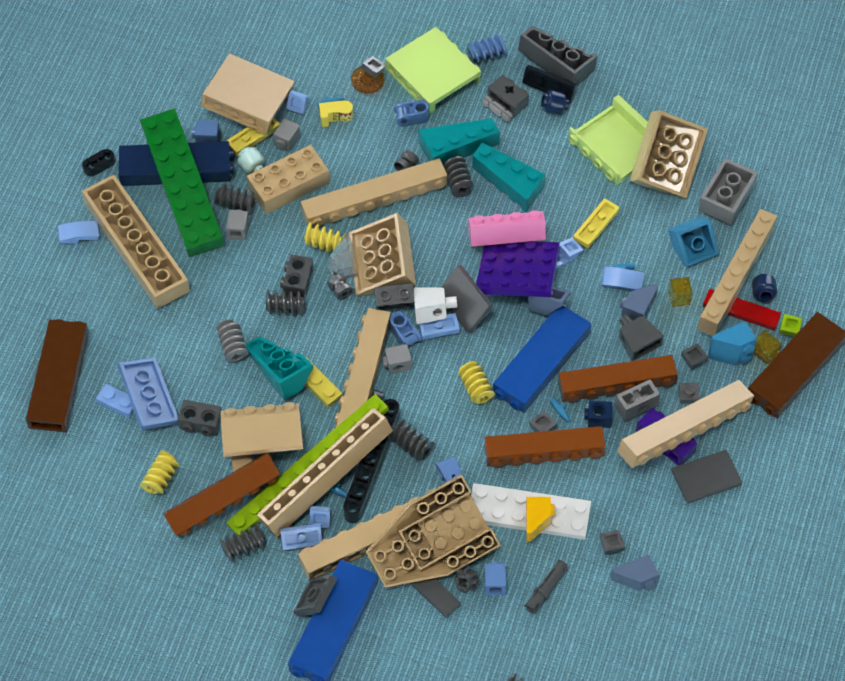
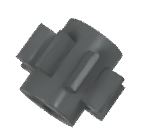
(466, 579)

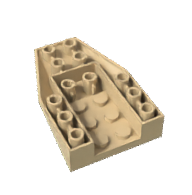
(432, 537)

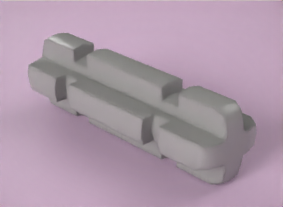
(497, 108)

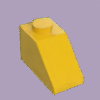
(538, 515)

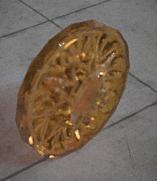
(366, 83)

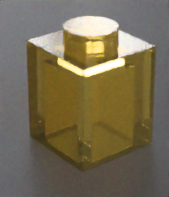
(680, 291)
(767, 347)

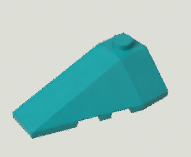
(280, 366)

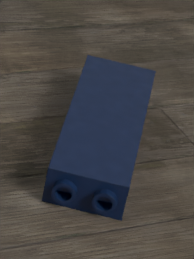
(211, 160)

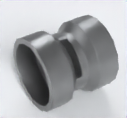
(407, 160)
(341, 289)

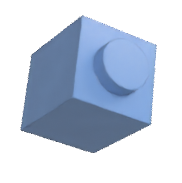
(206, 131)
(495, 579)

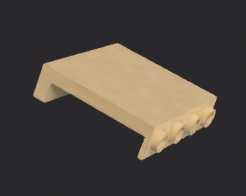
(246, 93)

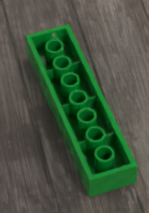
(181, 182)

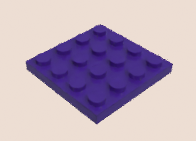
(518, 269)

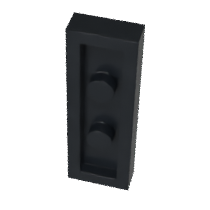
(546, 81)

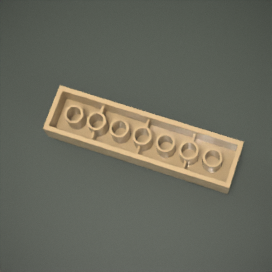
(135, 241)

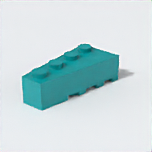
(457, 139)
(509, 175)

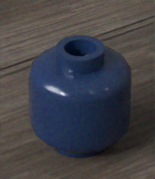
(554, 102)
(764, 287)

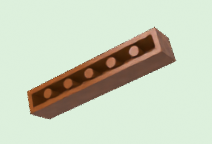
(616, 378)
(544, 446)
(221, 493)

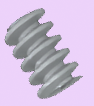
(232, 340)

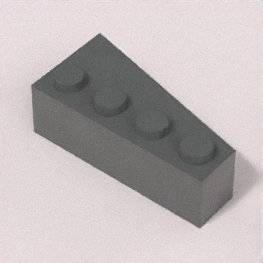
(556, 55)

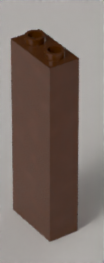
(797, 365)
(57, 375)

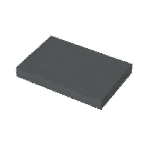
(471, 301)
(706, 476)

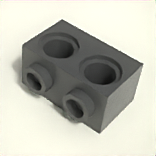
(297, 276)
(394, 296)
(201, 413)

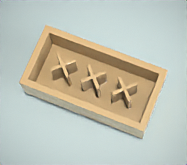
(288, 179)

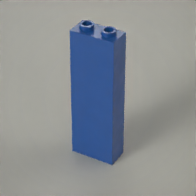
(541, 358)
(332, 628)

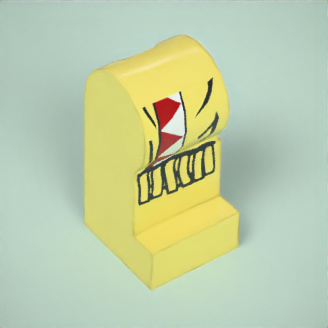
(335, 111)

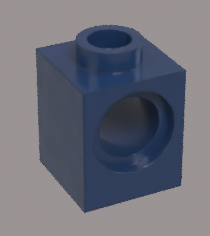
(601, 407)

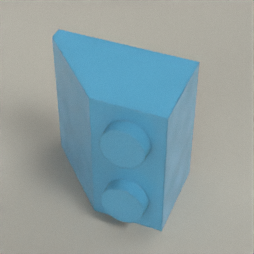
(694, 241)
(733, 345)

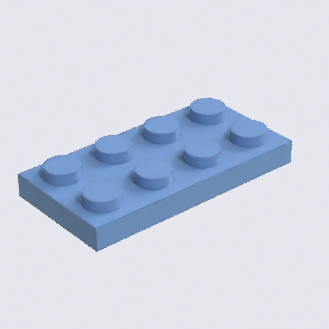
(148, 393)

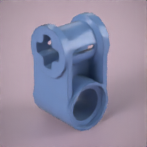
(412, 112)
(406, 332)
(448, 469)

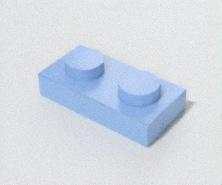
(440, 327)
(115, 400)
(301, 536)

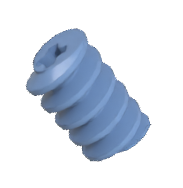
(485, 48)

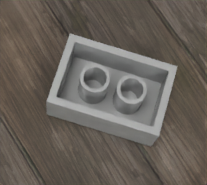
(728, 191)

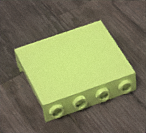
(432, 68)
(612, 139)

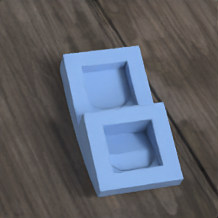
(77, 231)
(568, 251)
(622, 278)

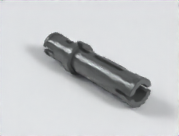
(542, 592)

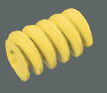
(321, 238)
(476, 383)
(159, 473)

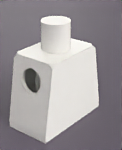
(432, 304)

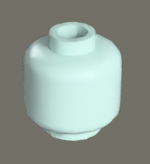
(250, 160)

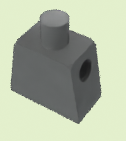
(639, 336)

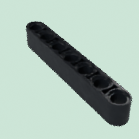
(369, 469)

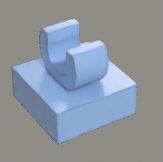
(297, 102)
(320, 515)

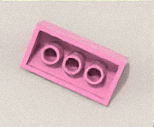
(506, 228)

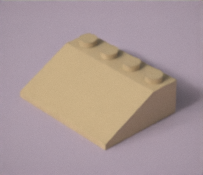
(668, 154)
(382, 255)
(261, 429)

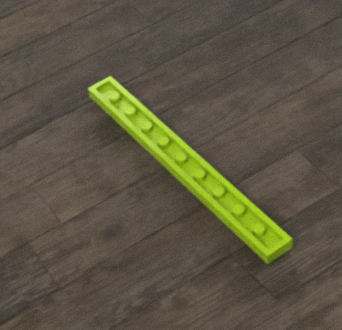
(248, 517)

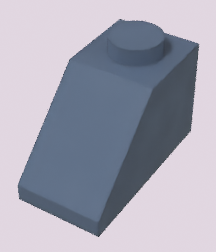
(639, 301)
(546, 305)
(636, 574)

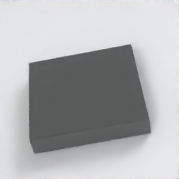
(314, 595)

